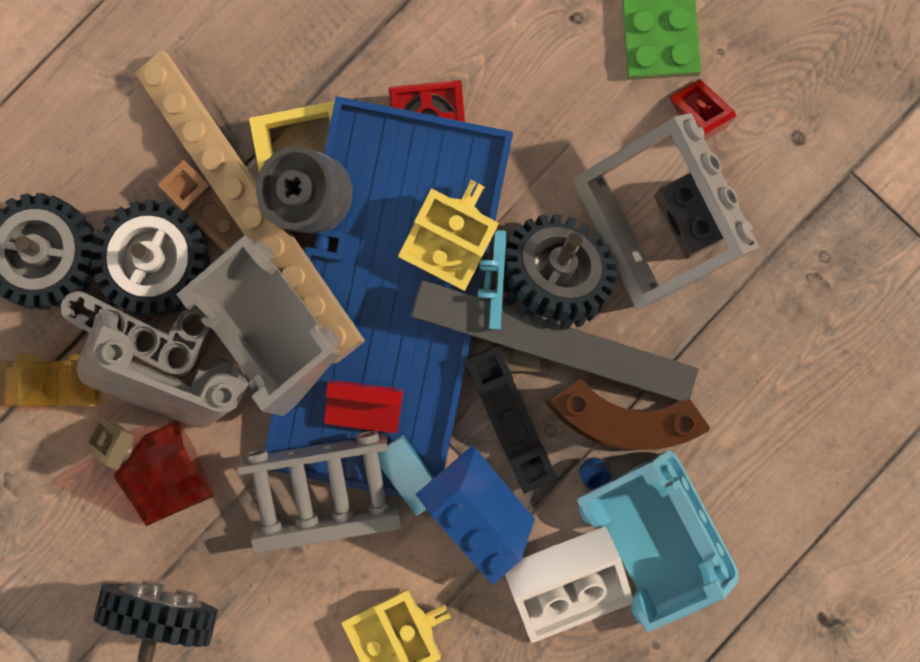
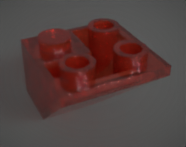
(163, 474)

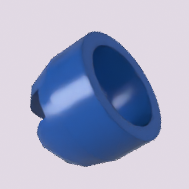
(594, 473)

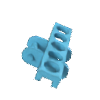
(490, 267)

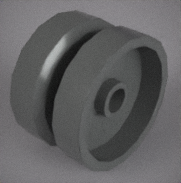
(304, 190)

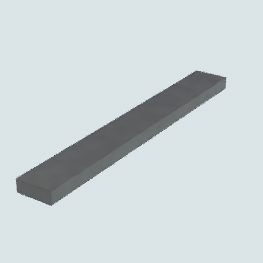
(566, 347)

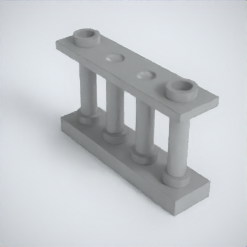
(308, 527)

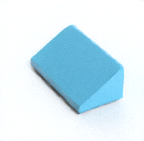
(405, 471)

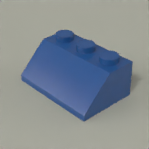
(479, 514)

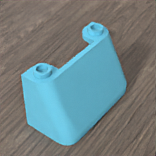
(662, 540)

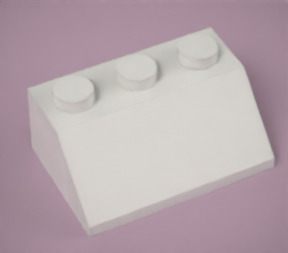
(569, 584)

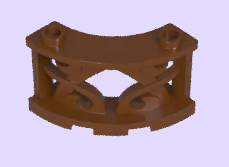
(626, 428)

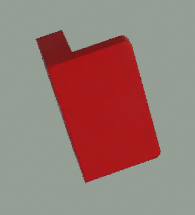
(363, 406)

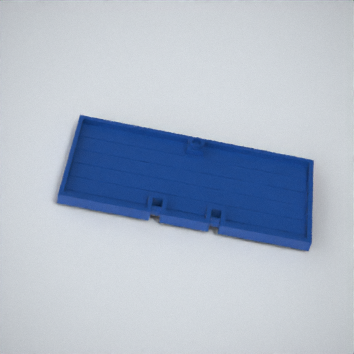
(392, 166)

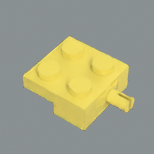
(449, 236)
(395, 631)

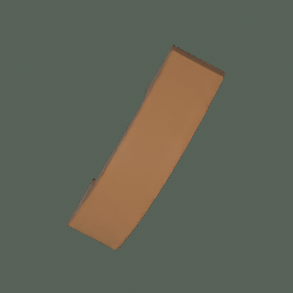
(201, 205)

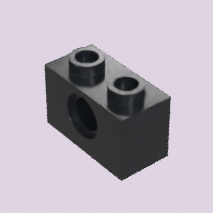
(688, 215)

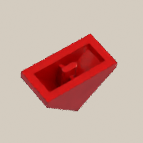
(706, 107)

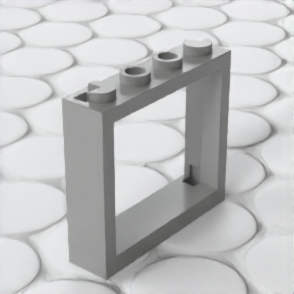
(616, 232)

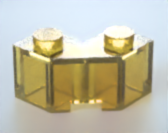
(45, 383)

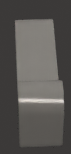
(163, 345)

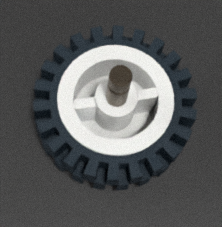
(148, 257)

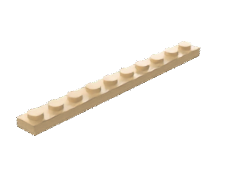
(238, 193)

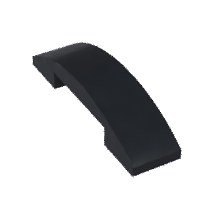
(510, 419)

